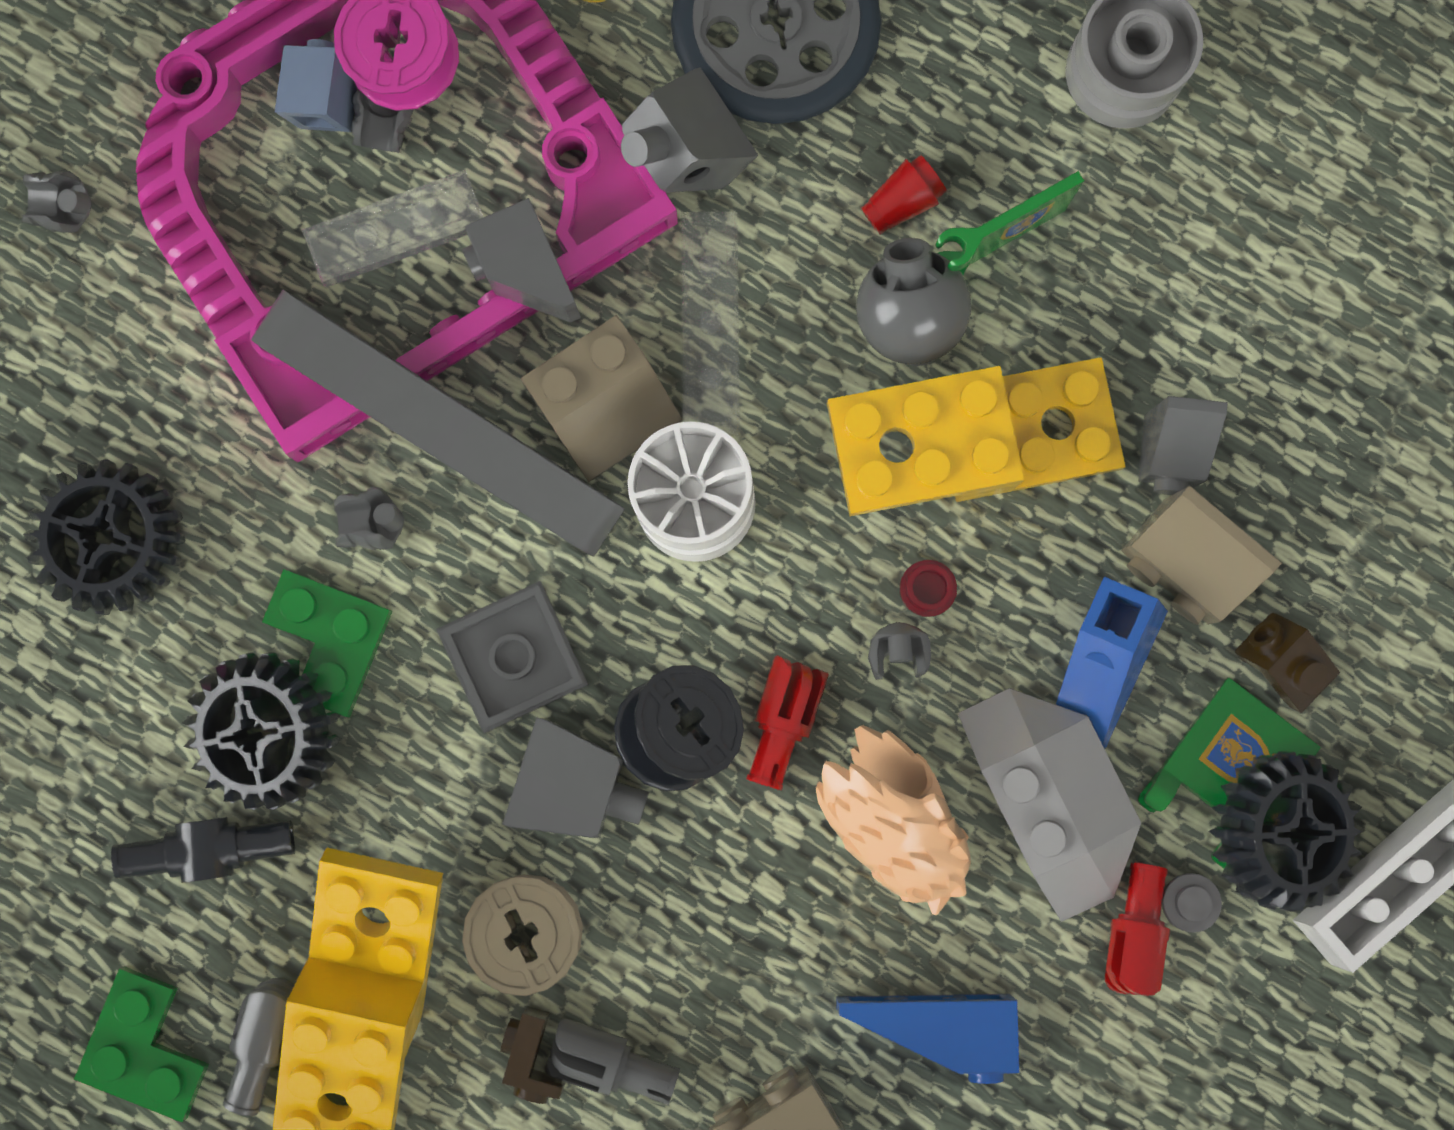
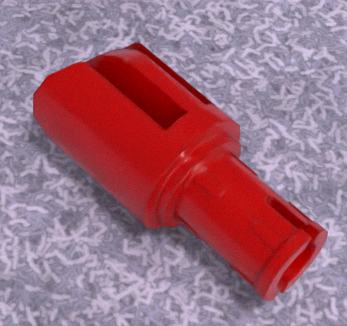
(785, 716)
(1139, 936)

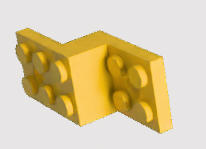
(974, 435)
(357, 995)

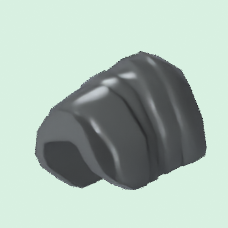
(377, 125)
(56, 201)
(368, 520)
(902, 645)

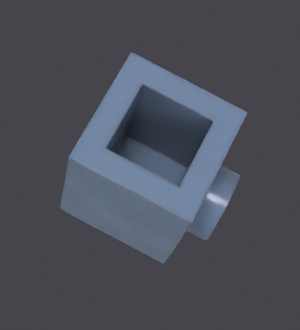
(315, 88)

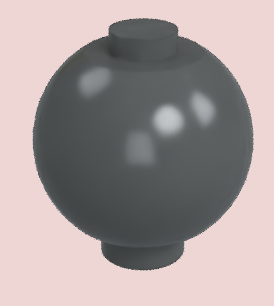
(913, 304)

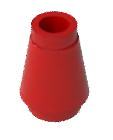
(904, 195)

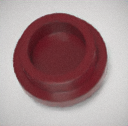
(928, 588)

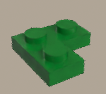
(340, 626)
(125, 1055)

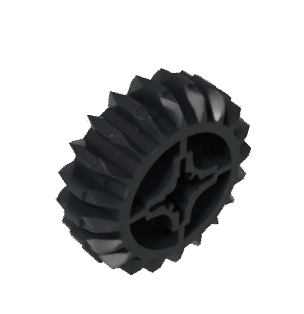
(108, 516)
(262, 773)
(1296, 865)

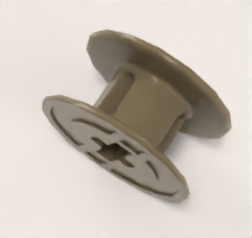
(509, 965)

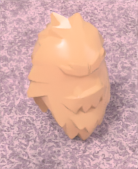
(896, 820)

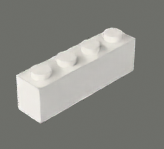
(1387, 887)

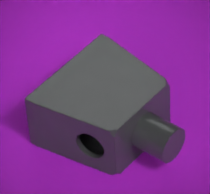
(686, 137)
(570, 786)

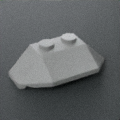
(1055, 796)

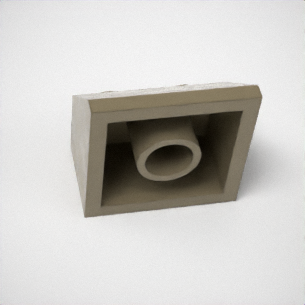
(601, 398)
(1198, 557)

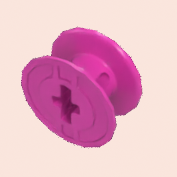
(419, 68)

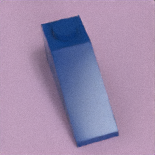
(957, 1030)

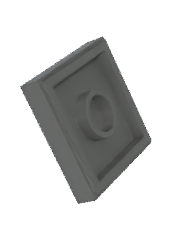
(512, 657)

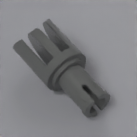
(257, 1044)
(605, 1063)

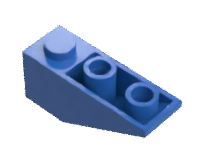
(1110, 654)

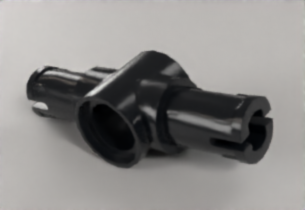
(203, 850)

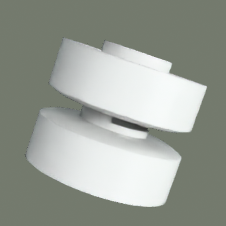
(692, 491)

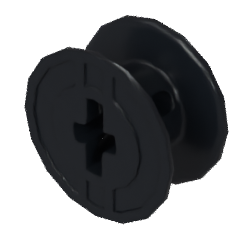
(708, 721)

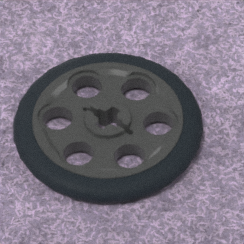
(795, 92)

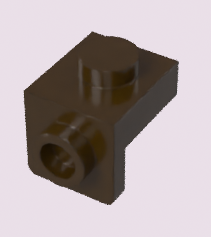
(1288, 660)
(523, 1043)

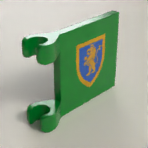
(1009, 225)
(1222, 738)

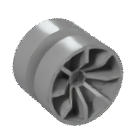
(1133, 59)

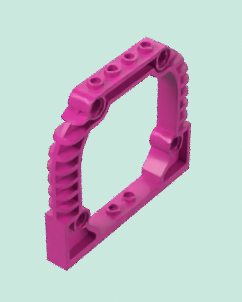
(603, 217)

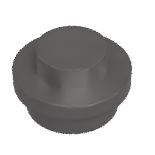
(1191, 902)

